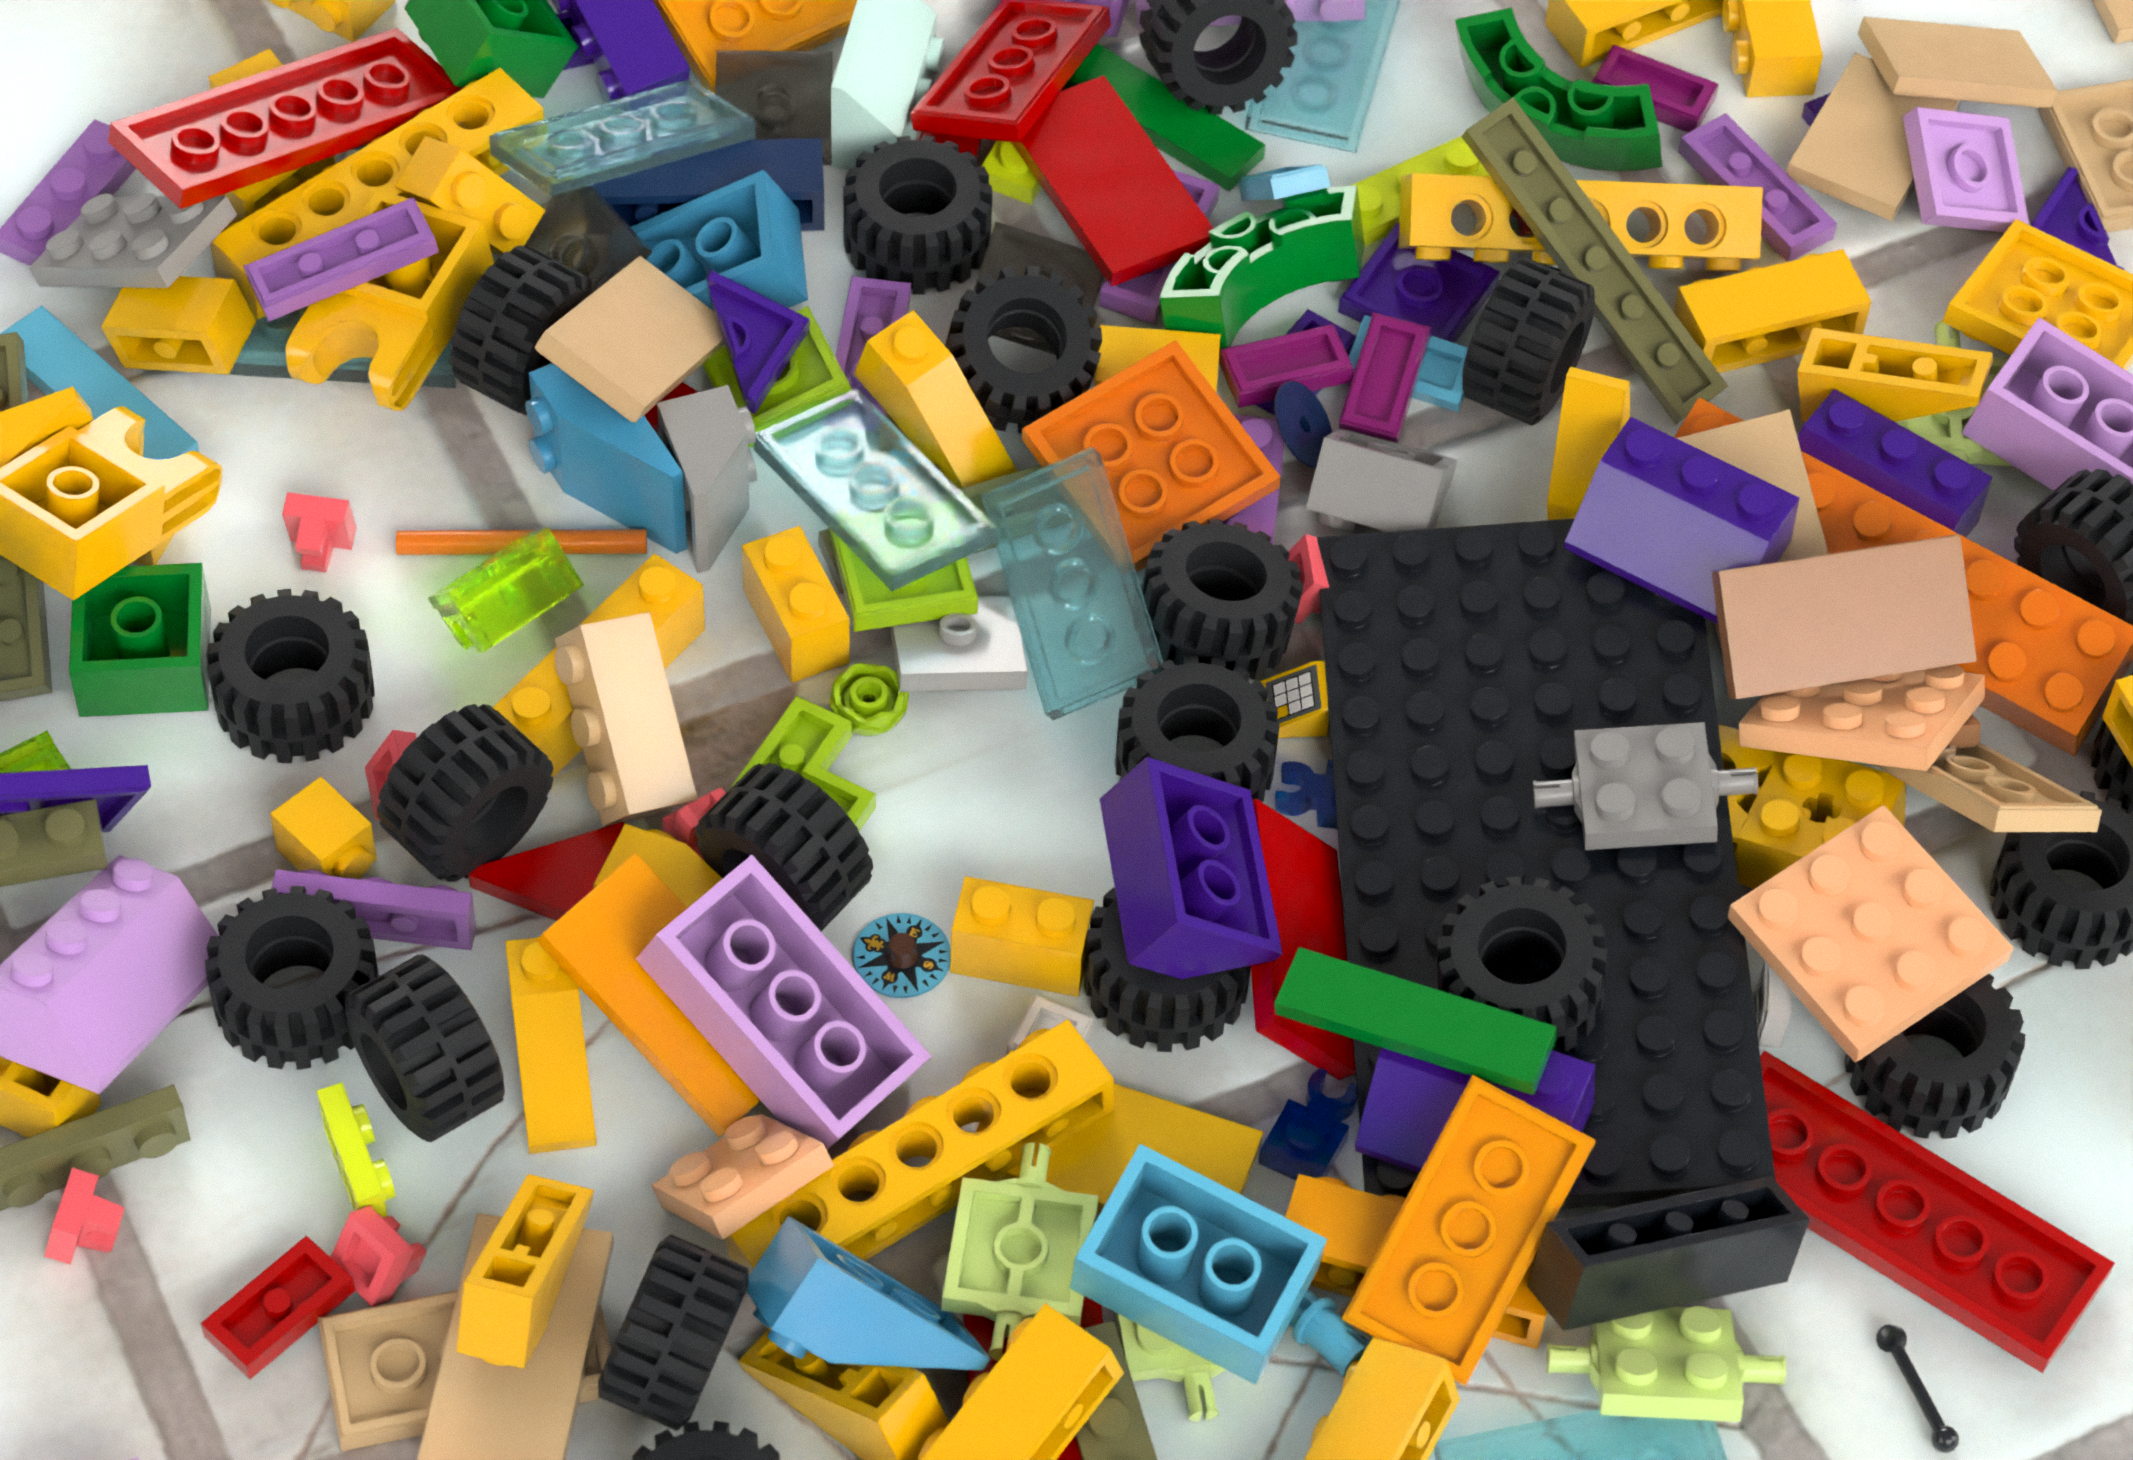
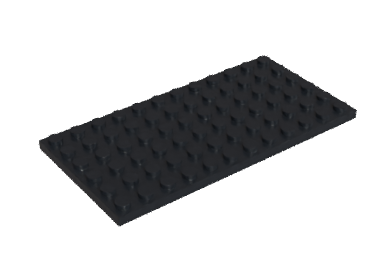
(1449, 693)

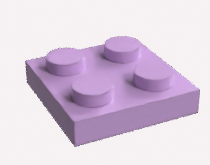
(1964, 169)

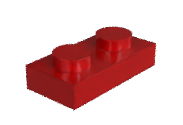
(278, 1307)

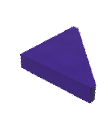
(2073, 220)
(756, 334)

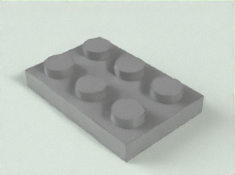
(131, 242)

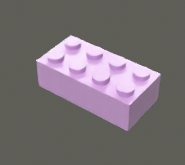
(2057, 410)
(782, 1005)

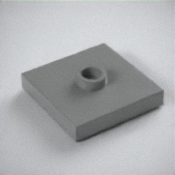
(962, 651)

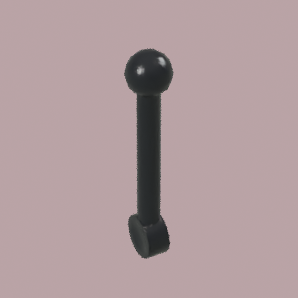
(1893, 1340)

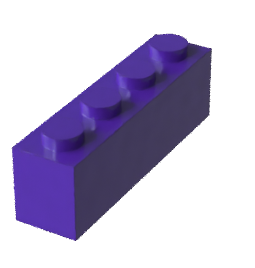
(626, 44)

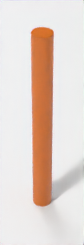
(491, 541)

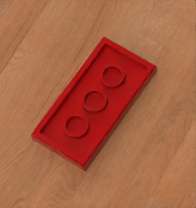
(1011, 69)
(1112, 183)
(1308, 916)

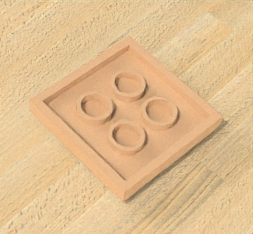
(1875, 720)
(1869, 933)

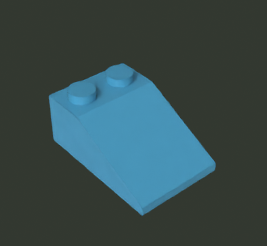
(737, 231)
(606, 458)
(849, 1310)

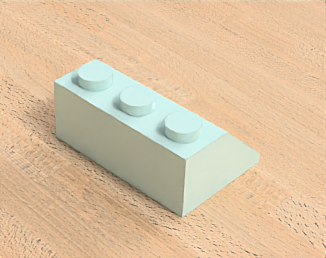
(882, 75)

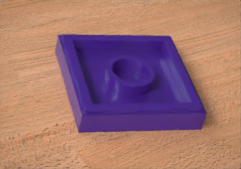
(1420, 291)

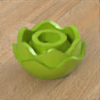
(872, 683)

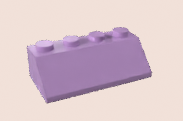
(104, 975)

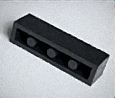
(1667, 1252)

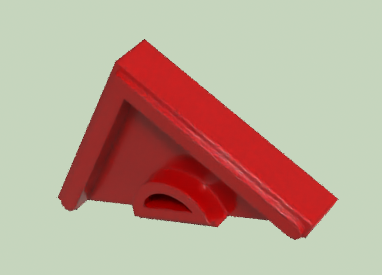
(550, 876)

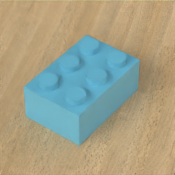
(1197, 1263)

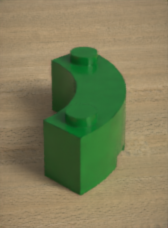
(1578, 119)
(1263, 259)

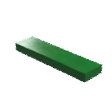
(1190, 136)
(1416, 1020)

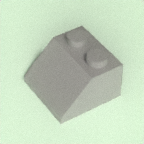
(711, 447)
(1378, 483)

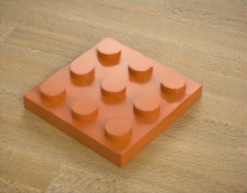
(1164, 447)

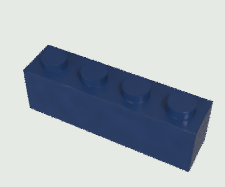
(790, 162)

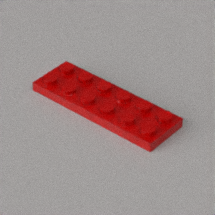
(281, 117)
(1927, 1221)

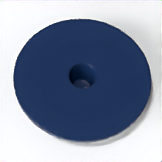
(1301, 421)

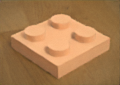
(741, 1175)

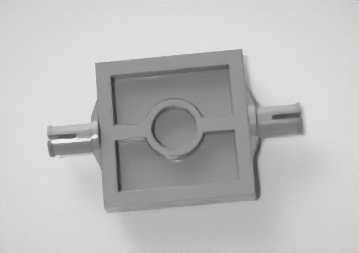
(1645, 786)

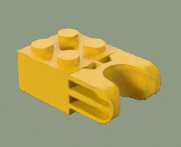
(397, 317)
(95, 504)
(1798, 805)

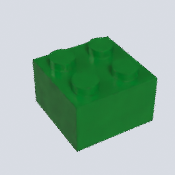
(487, 35)
(142, 642)

